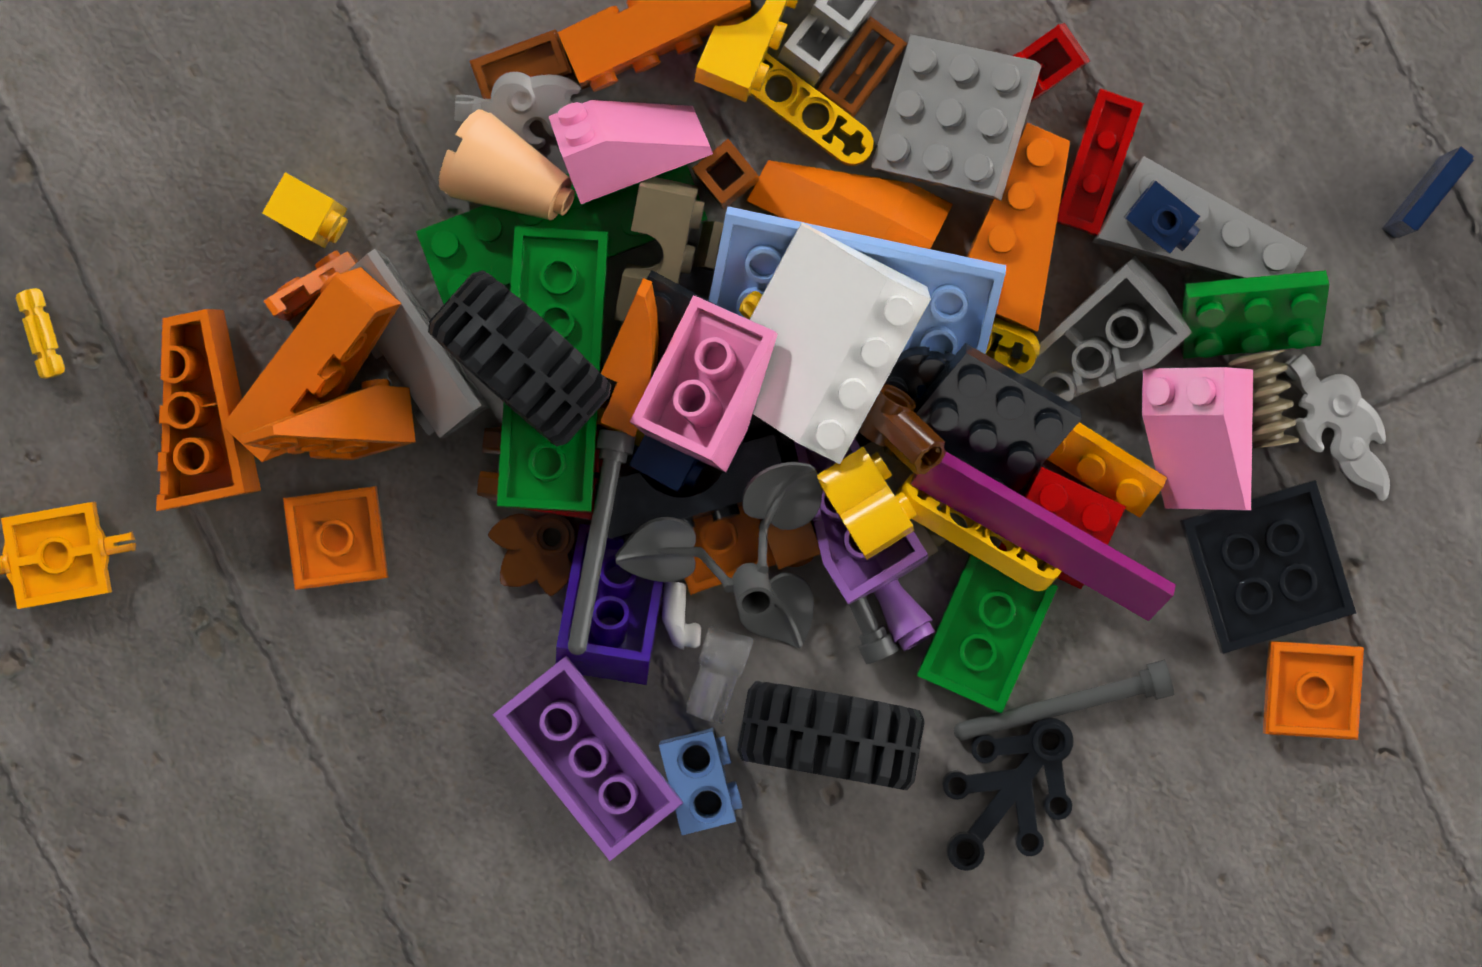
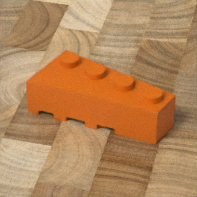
(641, 33)
(1023, 225)
(318, 355)
(200, 392)

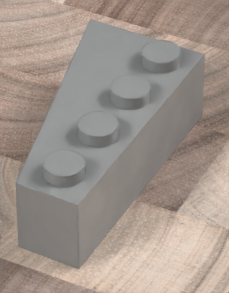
(1228, 238)

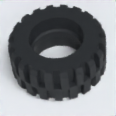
(519, 357)
(831, 735)

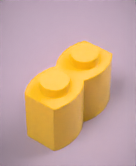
(866, 502)

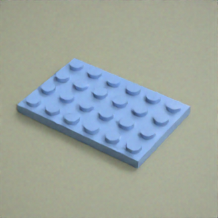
(960, 287)

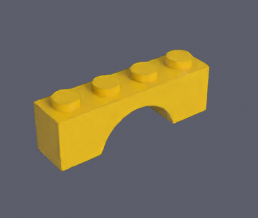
(737, 52)

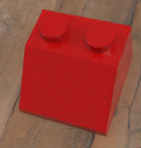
(1076, 505)

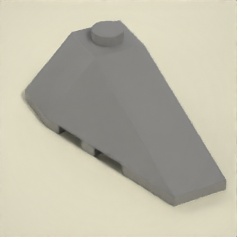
(1110, 335)

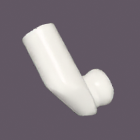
(674, 617)

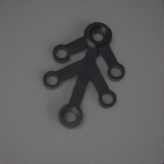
(1013, 786)

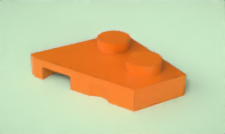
(303, 292)

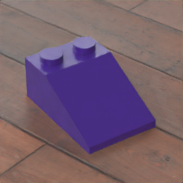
(621, 622)

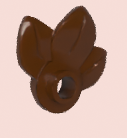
(529, 555)

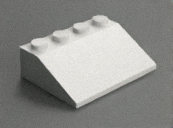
(836, 341)

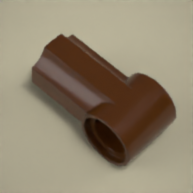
(902, 430)

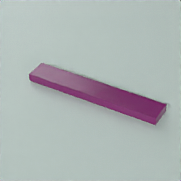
(1046, 536)

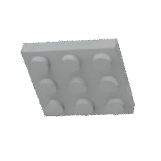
(956, 116)

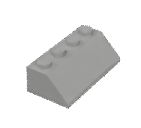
(418, 361)

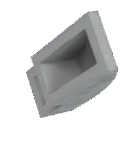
(823, 36)

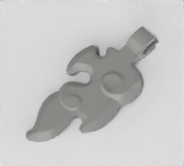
(520, 100)
(1355, 423)

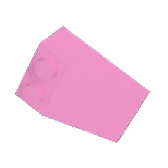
(625, 143)
(706, 384)
(1201, 435)

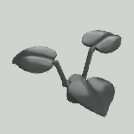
(772, 608)

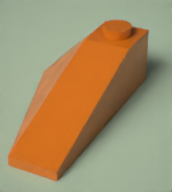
(851, 203)
(344, 427)

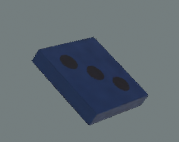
(1428, 193)

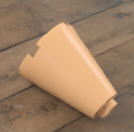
(503, 171)

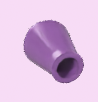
(904, 616)

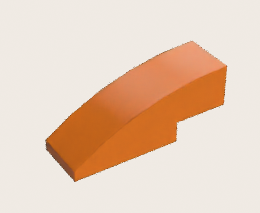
(632, 359)

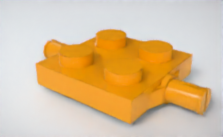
(58, 554)

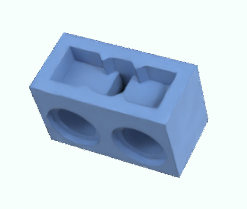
(691, 782)

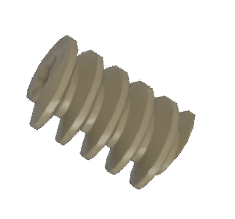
(1267, 417)

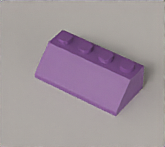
(588, 758)

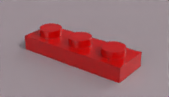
(1098, 162)

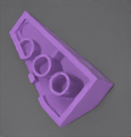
(842, 556)

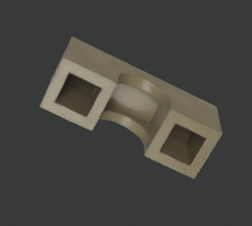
(666, 213)

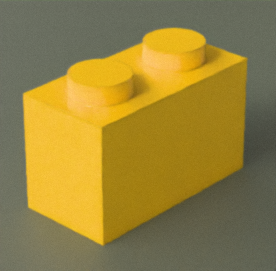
(306, 211)

